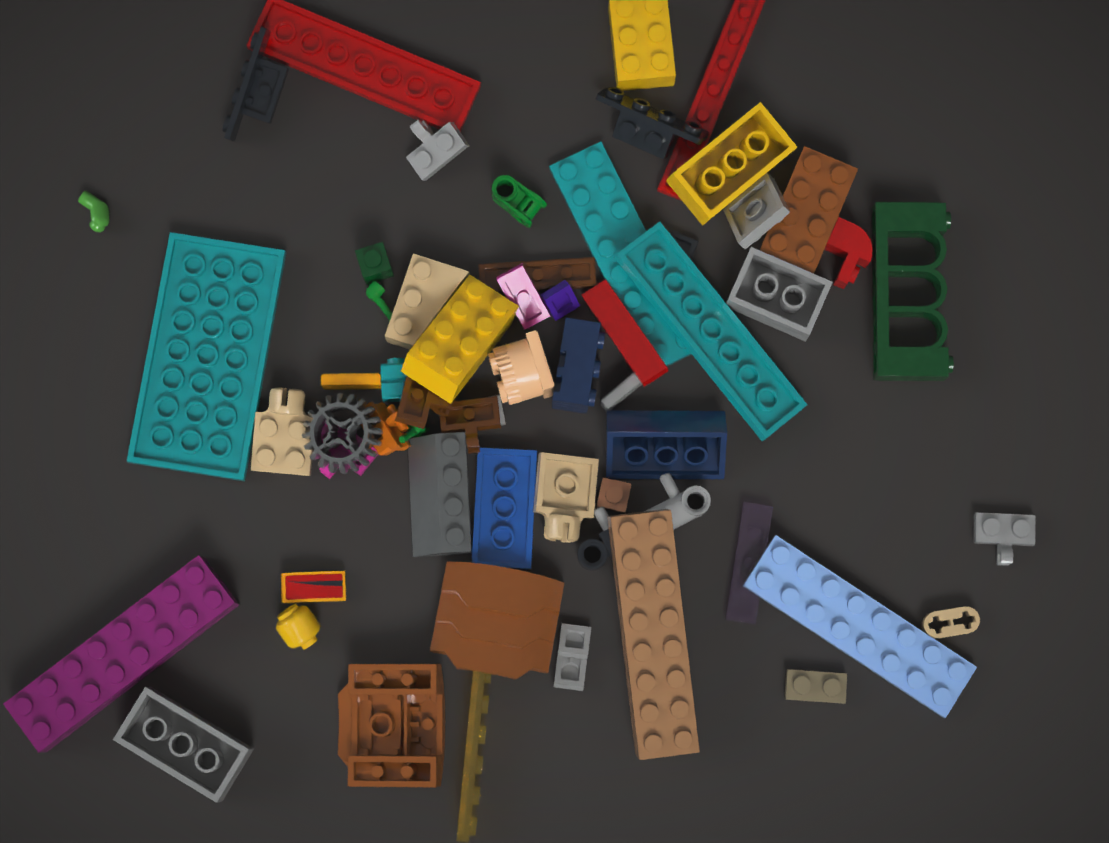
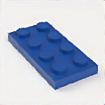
(504, 507)

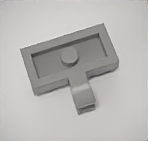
(436, 149)
(1004, 532)

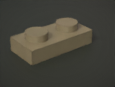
(815, 686)

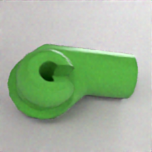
(98, 210)

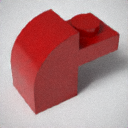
(853, 245)

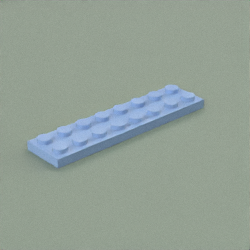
(859, 626)

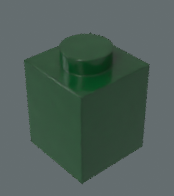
(374, 263)

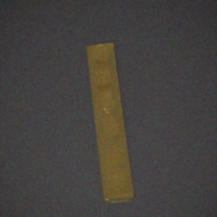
(473, 763)

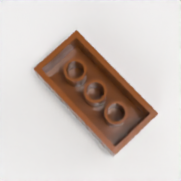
(814, 202)

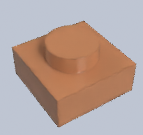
(614, 495)

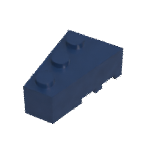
(578, 366)

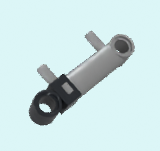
(676, 503)

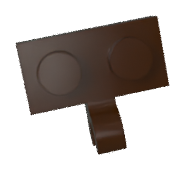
(417, 402)
(471, 417)

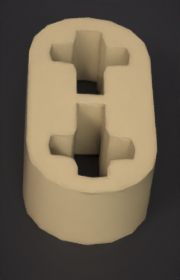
(949, 615)

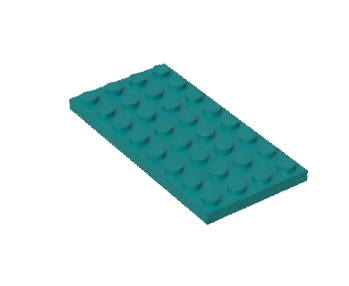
(206, 356)

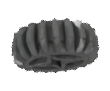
(331, 441)

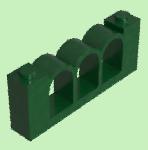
(908, 220)

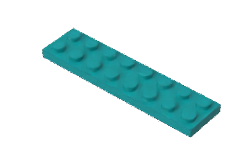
(608, 226)
(710, 331)

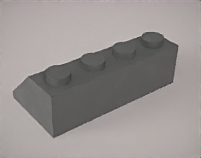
(440, 495)

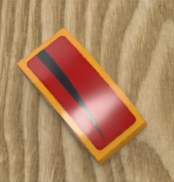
(313, 587)

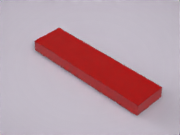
(625, 333)

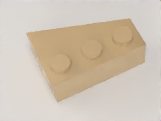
(421, 298)

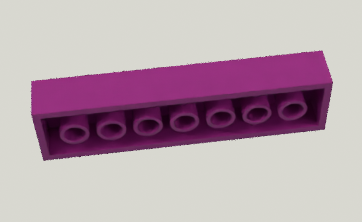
(121, 654)

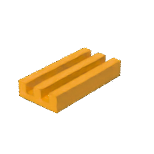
(351, 381)

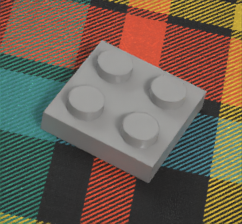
(756, 211)

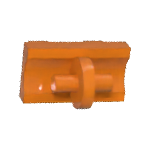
(391, 429)

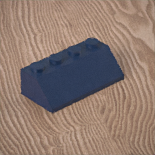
(665, 442)

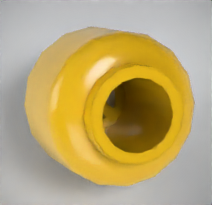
(298, 626)

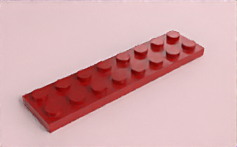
(366, 65)

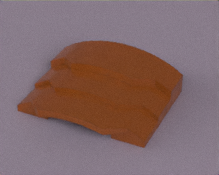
(496, 619)
(393, 725)

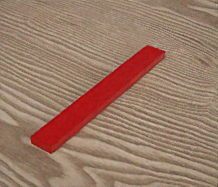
(716, 82)

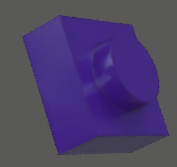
(560, 300)

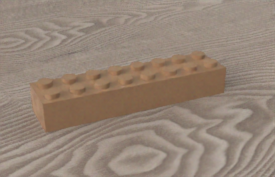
(653, 634)

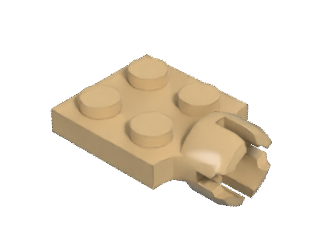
(278, 435)
(565, 494)

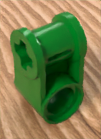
(518, 201)

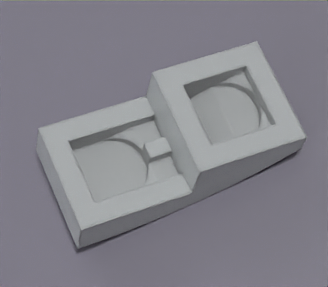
(572, 657)

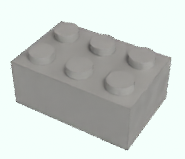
(778, 294)

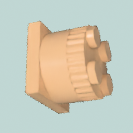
(522, 370)

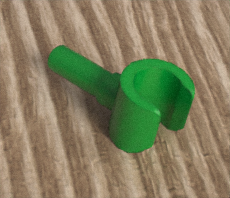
(374, 293)
(413, 432)

